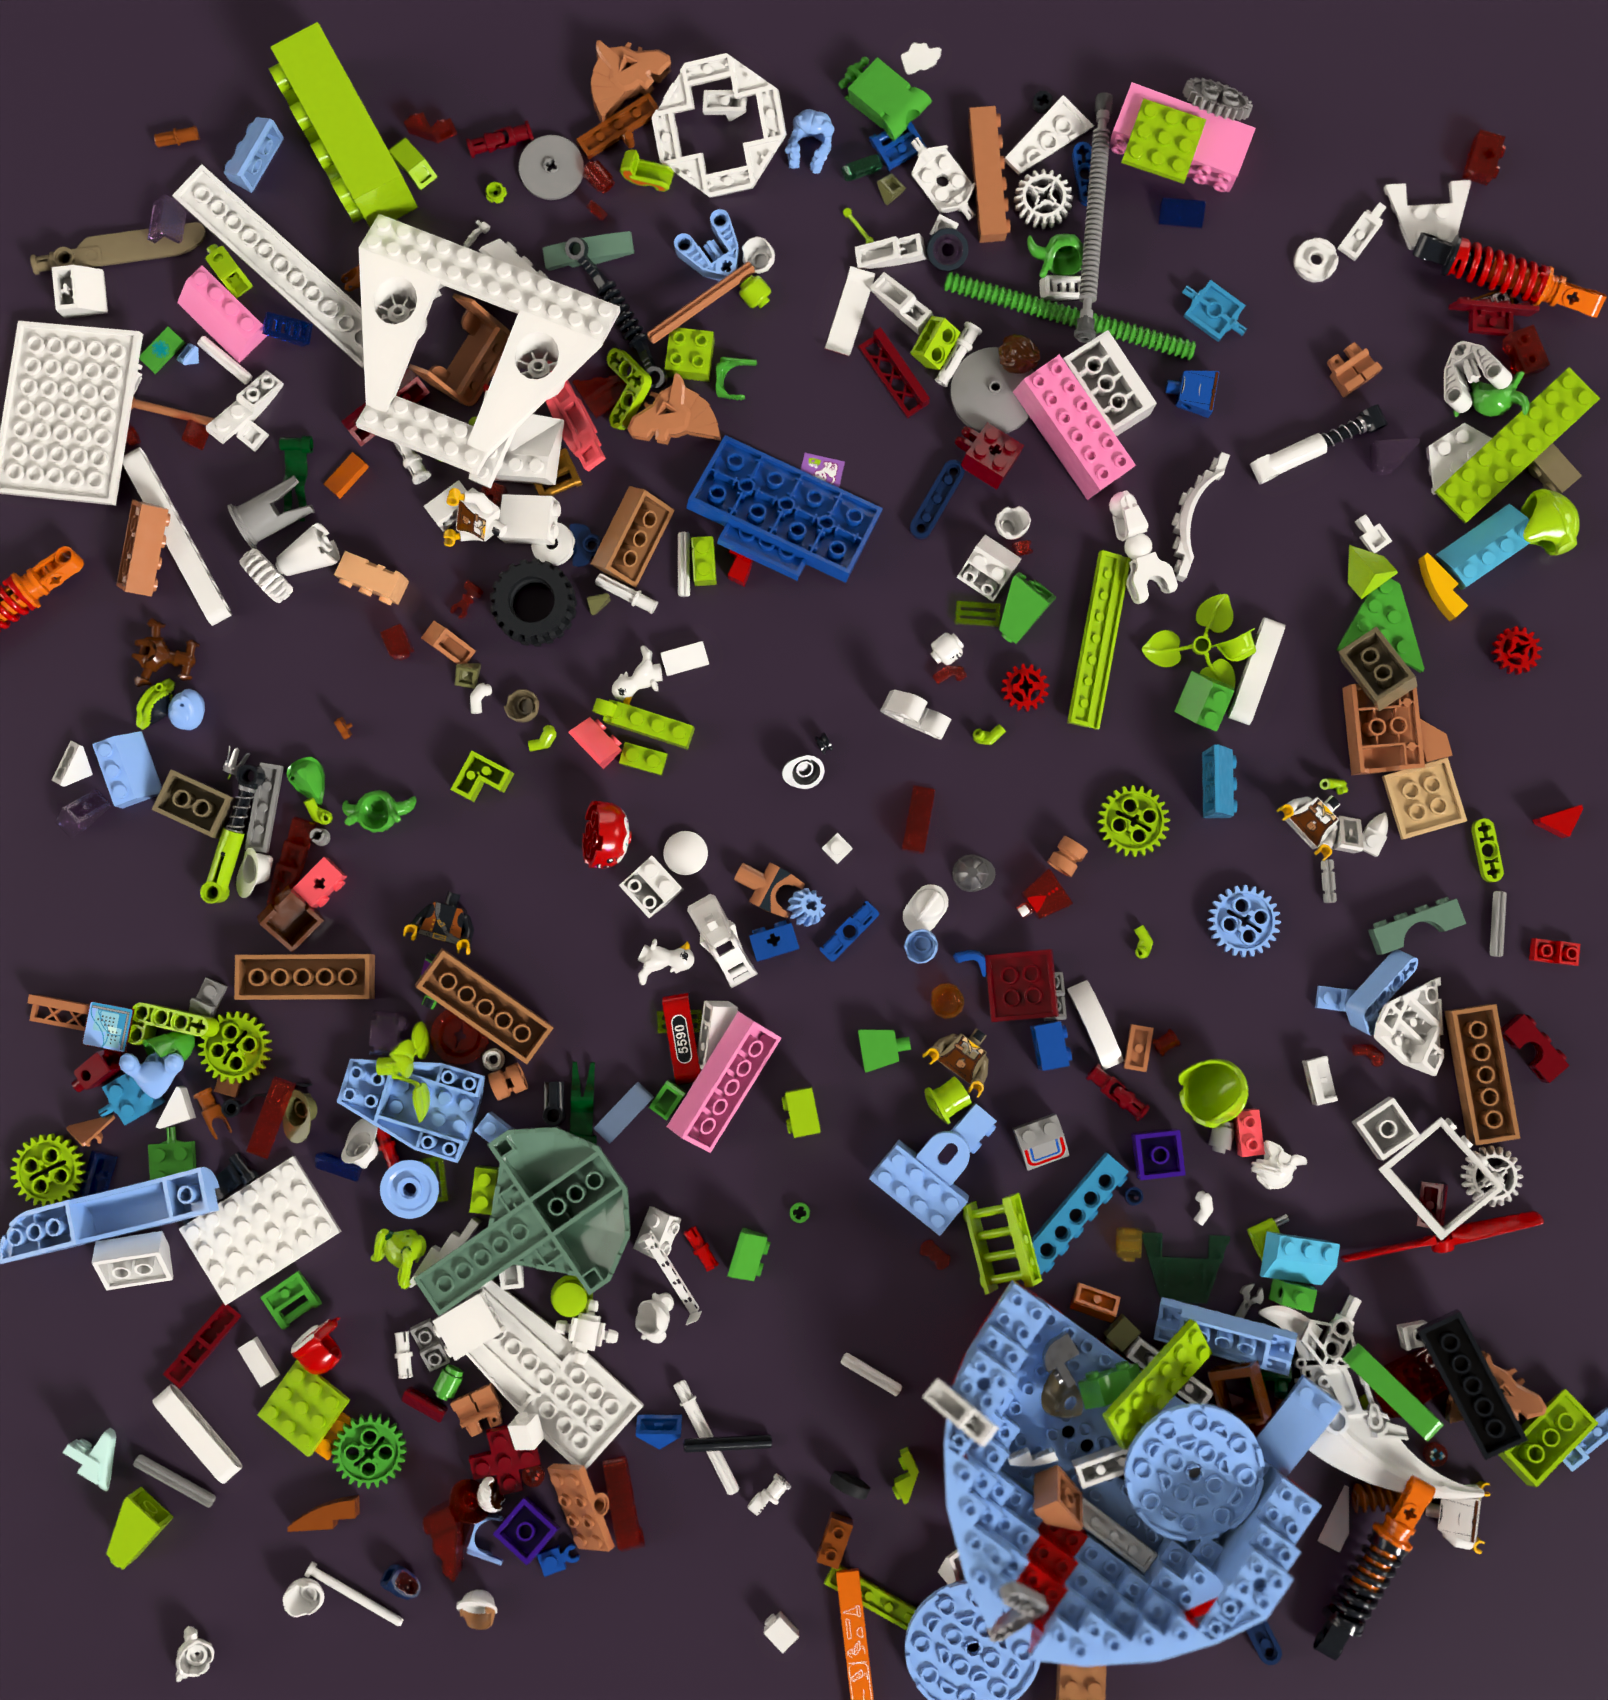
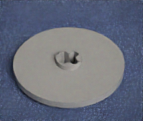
(544, 152)

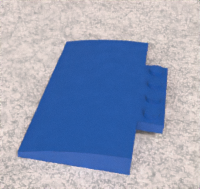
(782, 513)

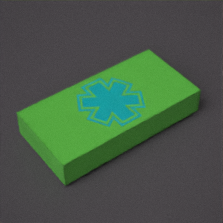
(161, 350)

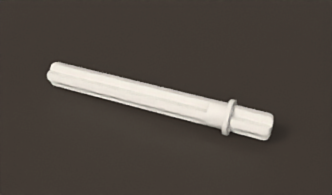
(693, 1411)

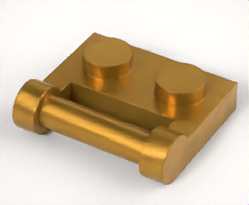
(565, 466)

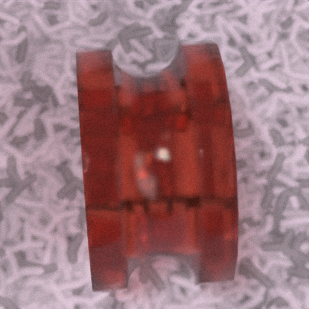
(1022, 548)

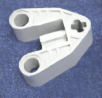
(1464, 360)
(913, 712)

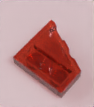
(600, 393)

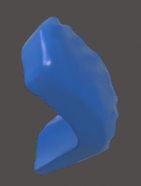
(971, 955)

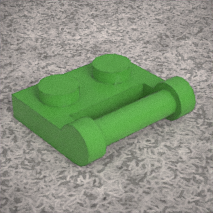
(285, 1294)

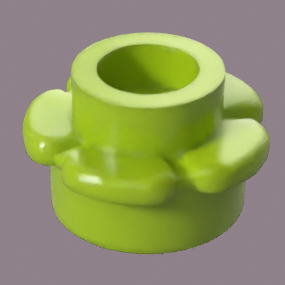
(493, 187)

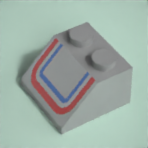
(1041, 1141)

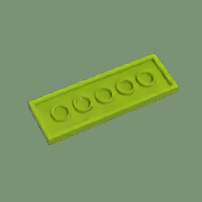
(1157, 1383)

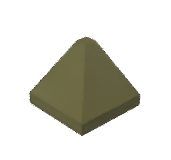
(890, 188)
(598, 602)
(467, 675)

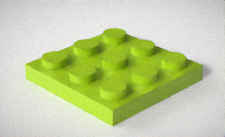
(1163, 141)
(303, 1408)

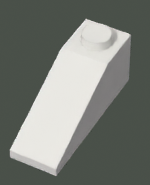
(714, 1023)

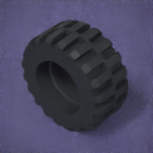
(533, 573)

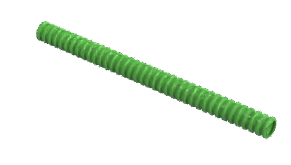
(1068, 315)

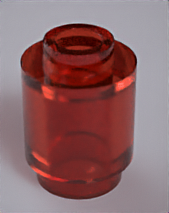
(598, 176)

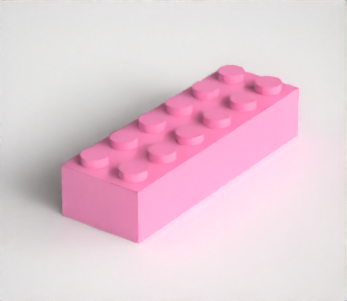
(723, 1082)

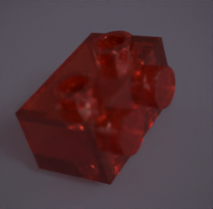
(1525, 351)

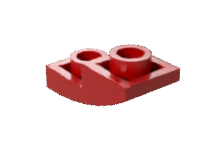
(1554, 952)

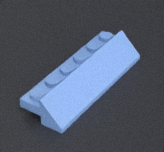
(1230, 1335)

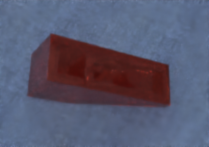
(918, 820)

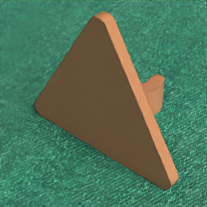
(87, 1130)

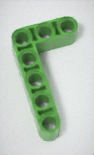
(1393, 1392)

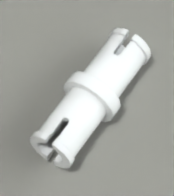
(403, 1355)

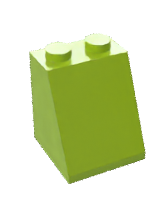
(136, 1527)

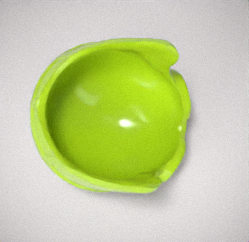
(1551, 521)
(1213, 1091)

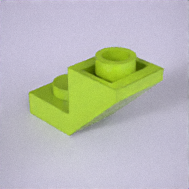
(413, 163)
(905, 1482)

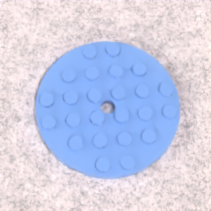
(1189, 1439)
(939, 1652)

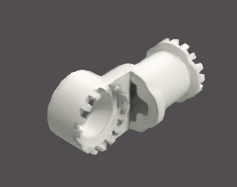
(770, 1494)

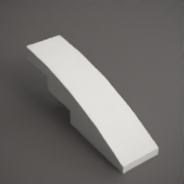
(453, 1242)

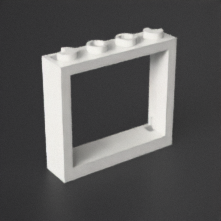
(1412, 1200)

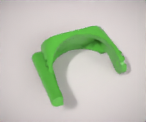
(722, 368)

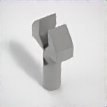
(1247, 1302)

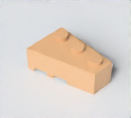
(371, 578)

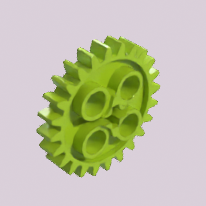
(1124, 838)
(250, 1059)
(40, 1152)

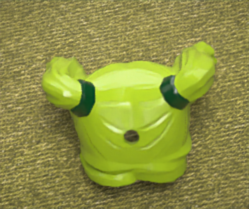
(400, 1250)

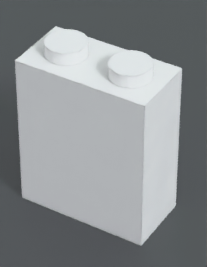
(530, 519)
(468, 1325)

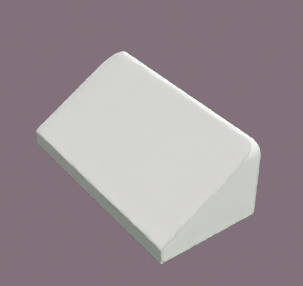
(684, 658)
(259, 1361)

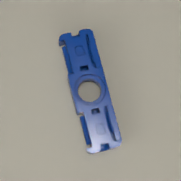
(861, 920)

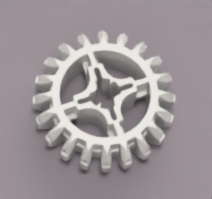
(1056, 210)
(266, 575)
(1506, 1167)

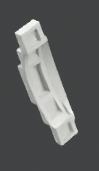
(1182, 520)

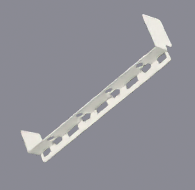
(694, 1314)

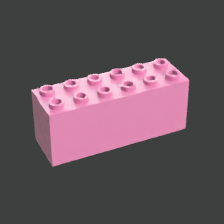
(1219, 148)
(1073, 427)

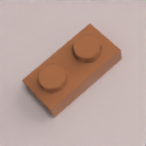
(1138, 1048)

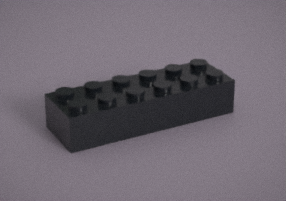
(1471, 1384)

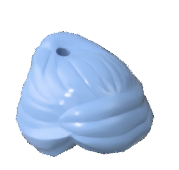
(186, 709)

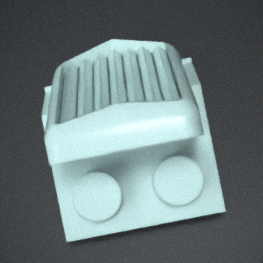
(95, 1461)

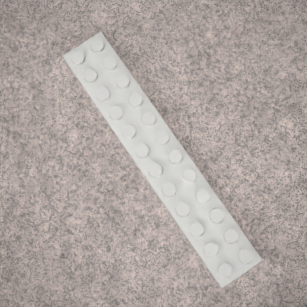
(274, 260)

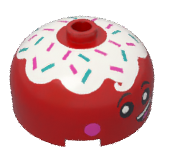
(605, 835)

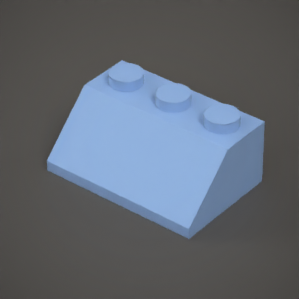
(254, 153)
(127, 769)

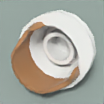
(477, 1609)

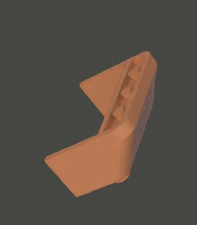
(476, 358)

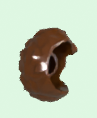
(1018, 354)

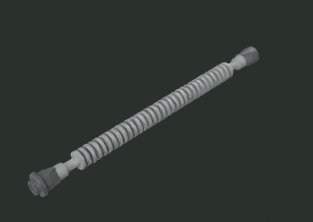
(1094, 218)

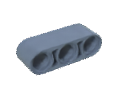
(623, 1112)

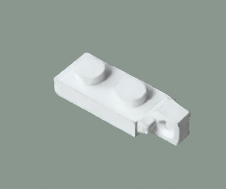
(1362, 232)

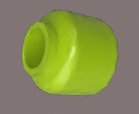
(755, 292)

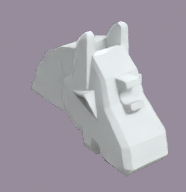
(716, 930)

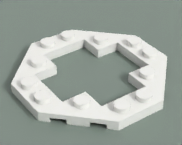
(680, 99)

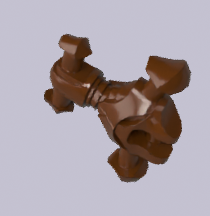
(155, 654)

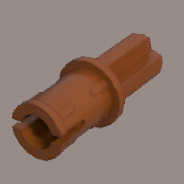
(176, 136)

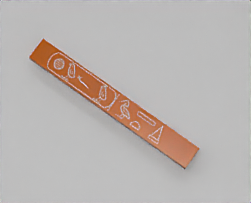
(854, 1634)

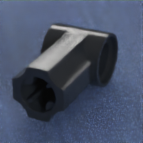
(554, 1100)

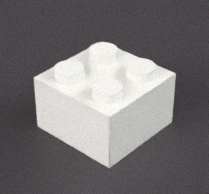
(1385, 1128)

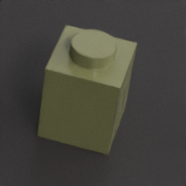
(1121, 1333)

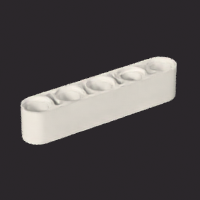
(1256, 671)
(197, 1433)

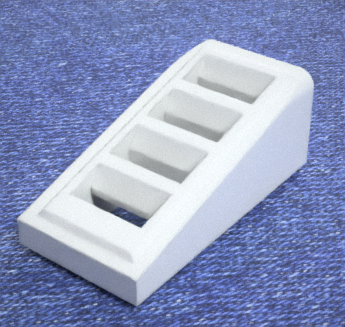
(1052, 294)

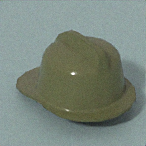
(298, 1116)

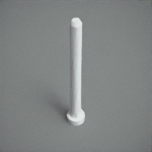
(353, 1594)

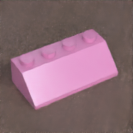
(221, 314)

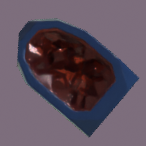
(400, 1582)

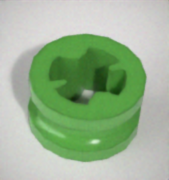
(803, 1218)

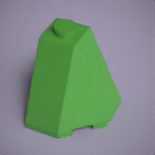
(1023, 607)

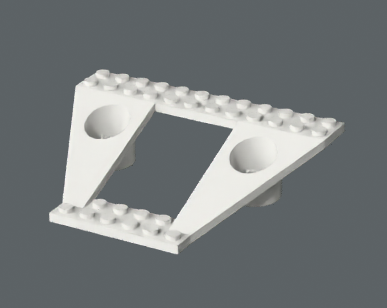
(553, 323)

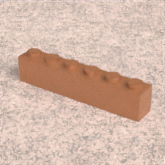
(988, 174)

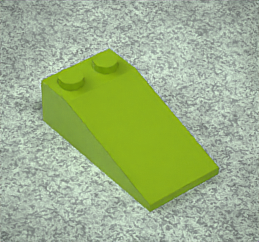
(1549, 1439)

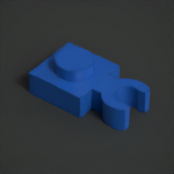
(554, 1559)

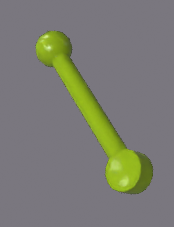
(848, 214)

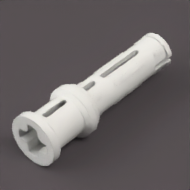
(962, 345)
(413, 463)

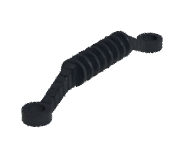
(607, 288)

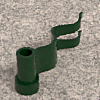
(296, 464)
(582, 1107)

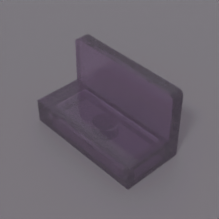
(167, 220)

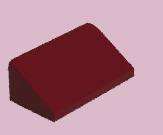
(1434, 1198)
(424, 1404)

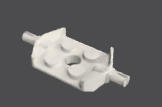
(938, 162)

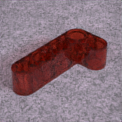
(622, 1504)

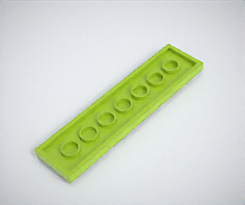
(1517, 445)

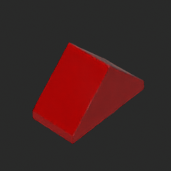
(1560, 822)

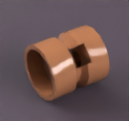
(1068, 855)
(500, 1084)

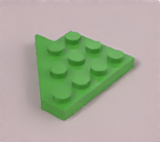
(1388, 611)

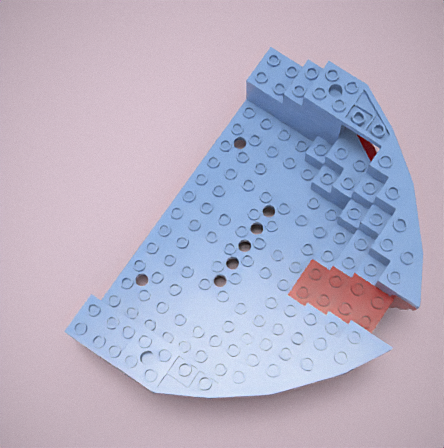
(1095, 1598)

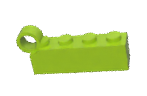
(644, 722)

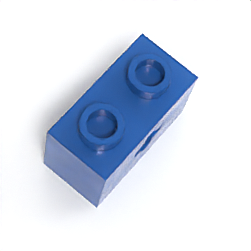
(786, 943)

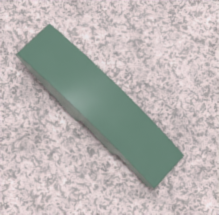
(600, 249)

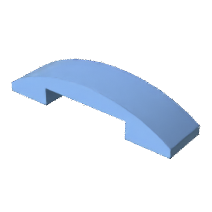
(1590, 1442)

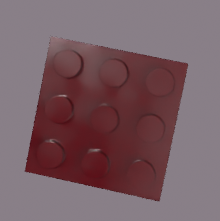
(1021, 985)

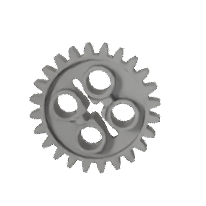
(1229, 104)

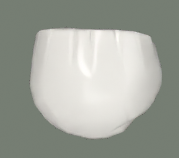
(303, 1597)

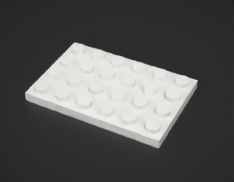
(260, 1230)

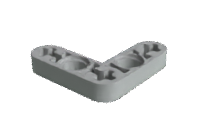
(1025, 1606)

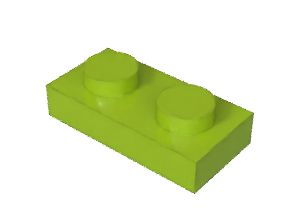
(643, 758)

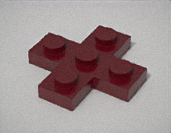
(503, 1461)

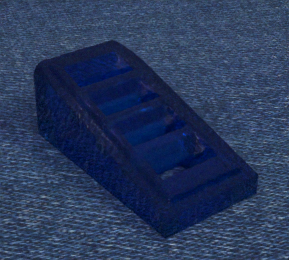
(306, 329)

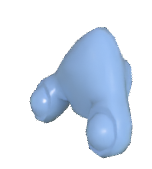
(154, 1073)

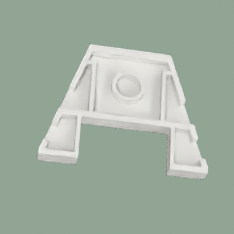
(1434, 219)

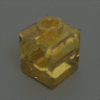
(1128, 1243)

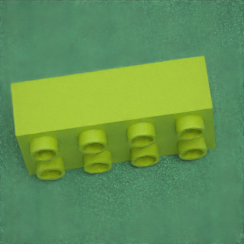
(339, 127)

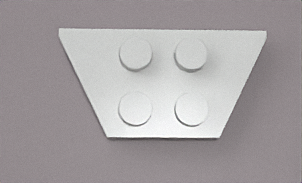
(1453, 452)

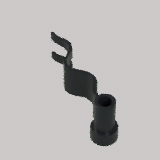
(227, 1105)
(232, 1176)

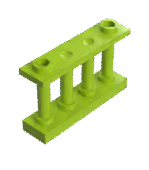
(1017, 1229)

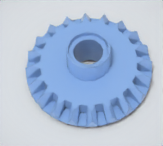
(394, 1192)

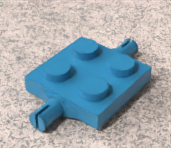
(1214, 310)
(127, 1099)

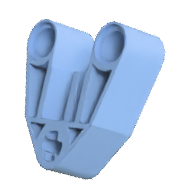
(698, 260)

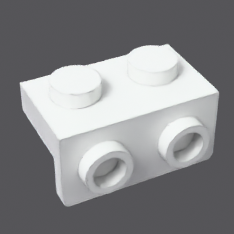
(662, 1226)

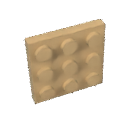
(1424, 798)

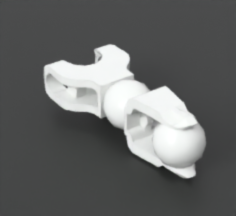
(1146, 566)

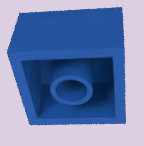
(1050, 1045)

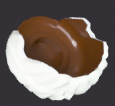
(489, 1495)

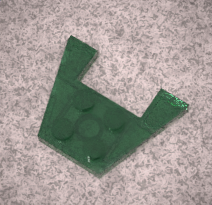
(1184, 1277)

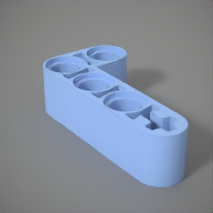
(1378, 989)

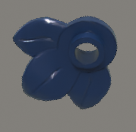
(583, 537)

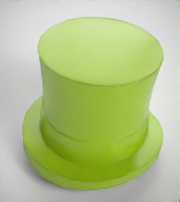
(948, 1099)
(569, 1296)

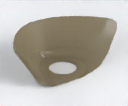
(1055, 1396)

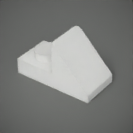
(723, 103)

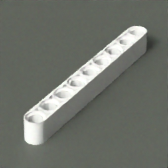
(178, 538)

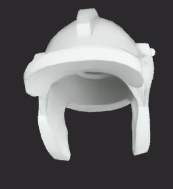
(1277, 1166)

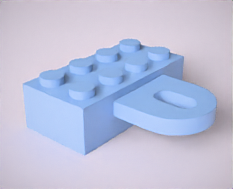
(924, 1182)

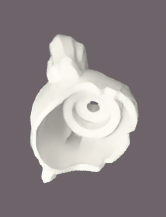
(654, 1317)
(187, 1662)

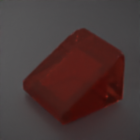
(195, 435)

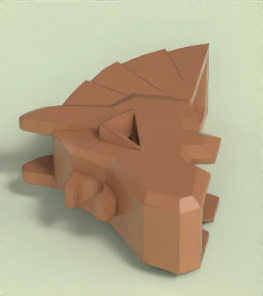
(624, 75)
(688, 415)
(1519, 1397)

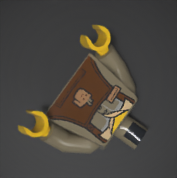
(963, 1057)

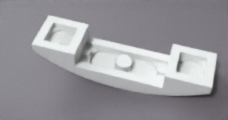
(1096, 1024)

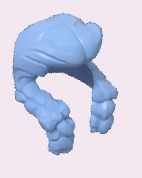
(810, 124)

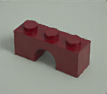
(1548, 1060)

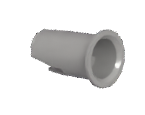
(260, 517)

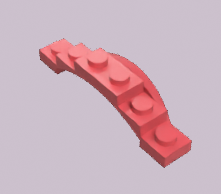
(578, 429)

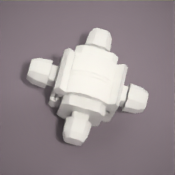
(586, 1331)

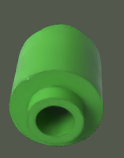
(448, 1382)

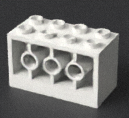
(1111, 382)

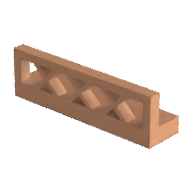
(59, 1004)

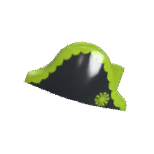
(154, 703)

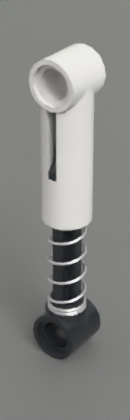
(1272, 465)

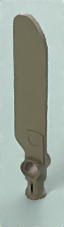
(120, 249)

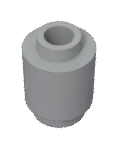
(1222, 1137)

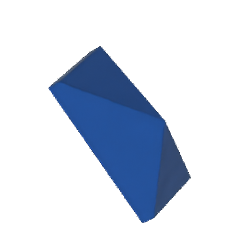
(658, 1429)

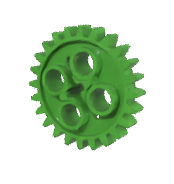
(383, 1463)

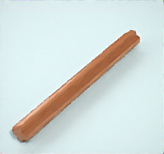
(700, 302)

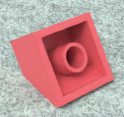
(596, 742)

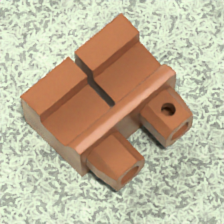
(1355, 371)
(476, 1406)

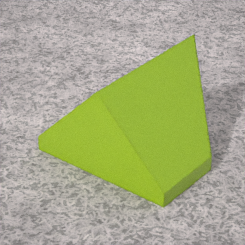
(1367, 571)

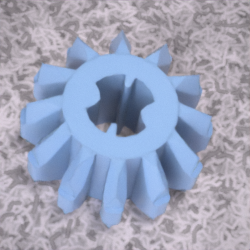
(806, 907)

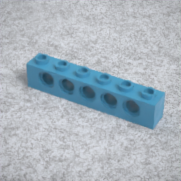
(1075, 1200)

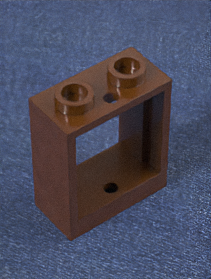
(1237, 1370)

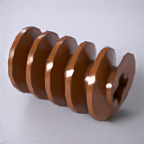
(1373, 1497)

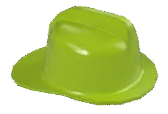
(1238, 648)

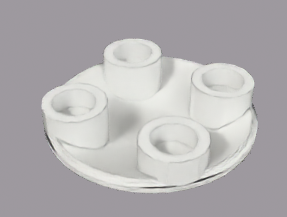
(685, 853)

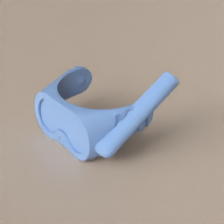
(471, 1546)

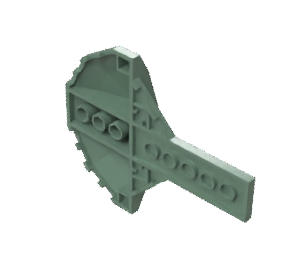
(551, 1210)

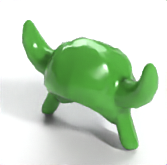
(1060, 256)
(1496, 401)
(377, 811)

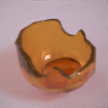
(947, 1000)

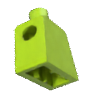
(224, 267)

